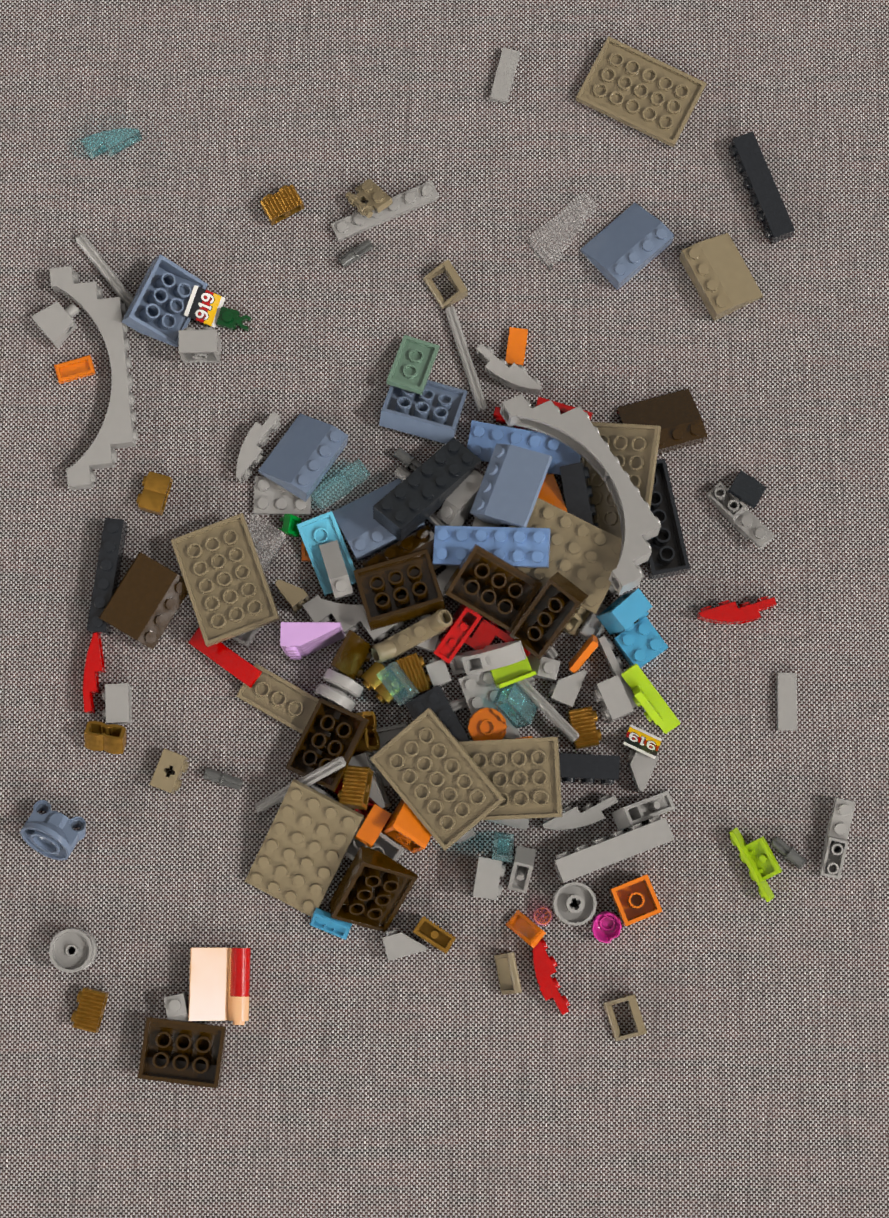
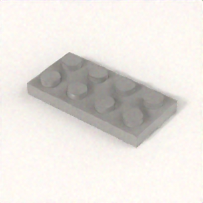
(480, 693)

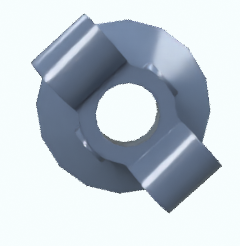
(52, 832)

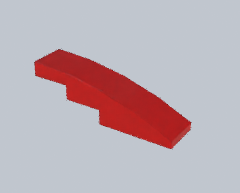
(227, 659)
(93, 666)

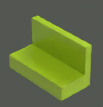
(512, 673)

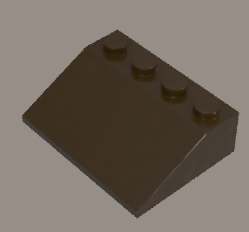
(674, 413)
(492, 587)
(399, 589)
(145, 601)
(327, 735)
(371, 890)
(182, 1052)

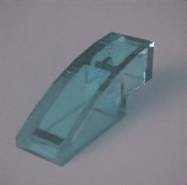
(111, 141)
(340, 484)
(502, 847)

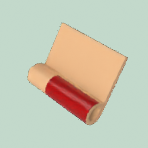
(219, 984)

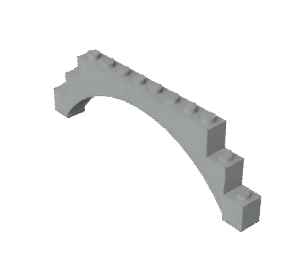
(118, 424)
(578, 433)
(353, 615)

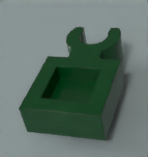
(230, 319)

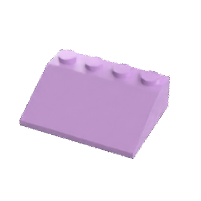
(305, 638)

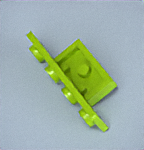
(647, 696)
(759, 860)

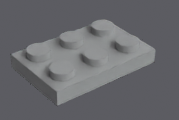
(275, 500)

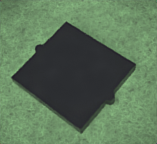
(747, 489)

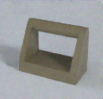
(454, 279)
(292, 594)
(507, 973)
(635, 1013)

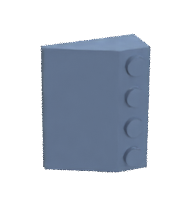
(627, 245)
(162, 301)
(428, 415)
(304, 455)
(510, 486)
(359, 528)

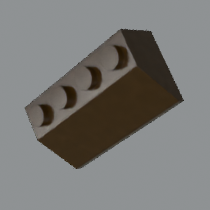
(416, 542)

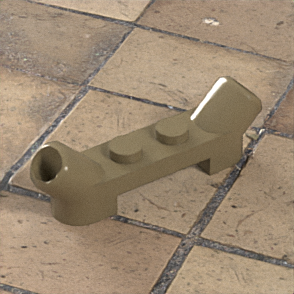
(412, 636)

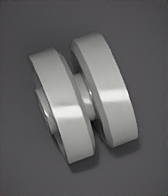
(340, 687)
(585, 906)
(85, 950)

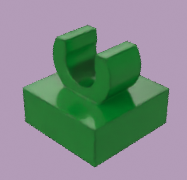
(290, 525)

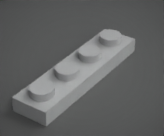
(614, 663)

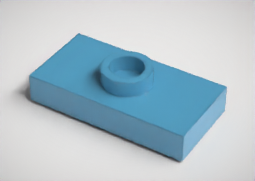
(323, 921)

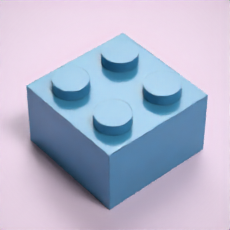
(624, 612)
(640, 643)

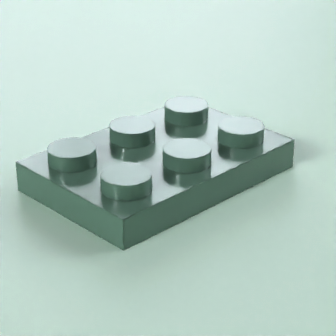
(413, 364)

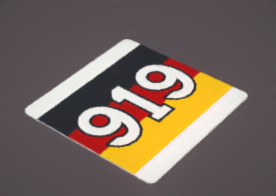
(204, 306)
(642, 741)

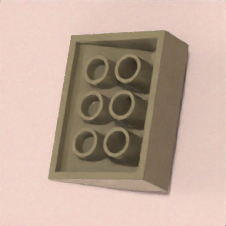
(720, 275)

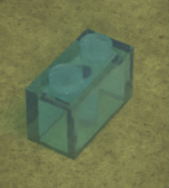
(397, 683)
(515, 705)

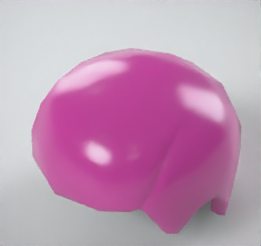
(606, 926)

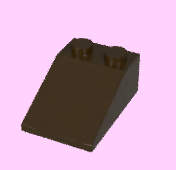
(352, 656)

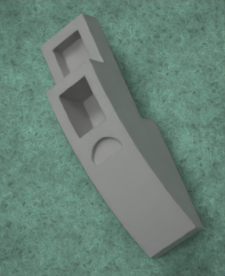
(512, 377)
(250, 452)
(739, 516)
(488, 658)
(574, 819)
(836, 837)

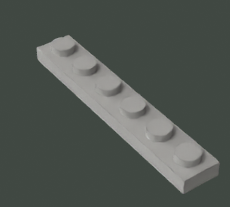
(401, 205)

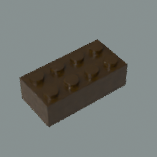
(548, 615)

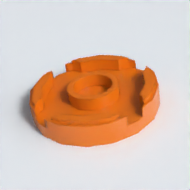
(487, 725)

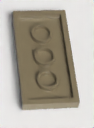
(279, 699)

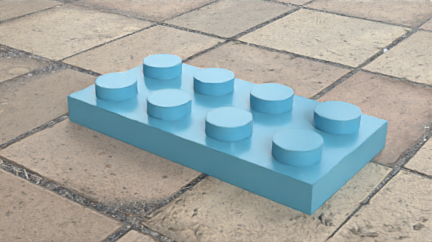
(318, 532)

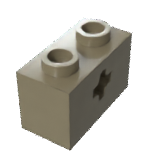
(162, 779)

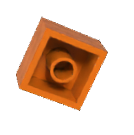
(635, 900)

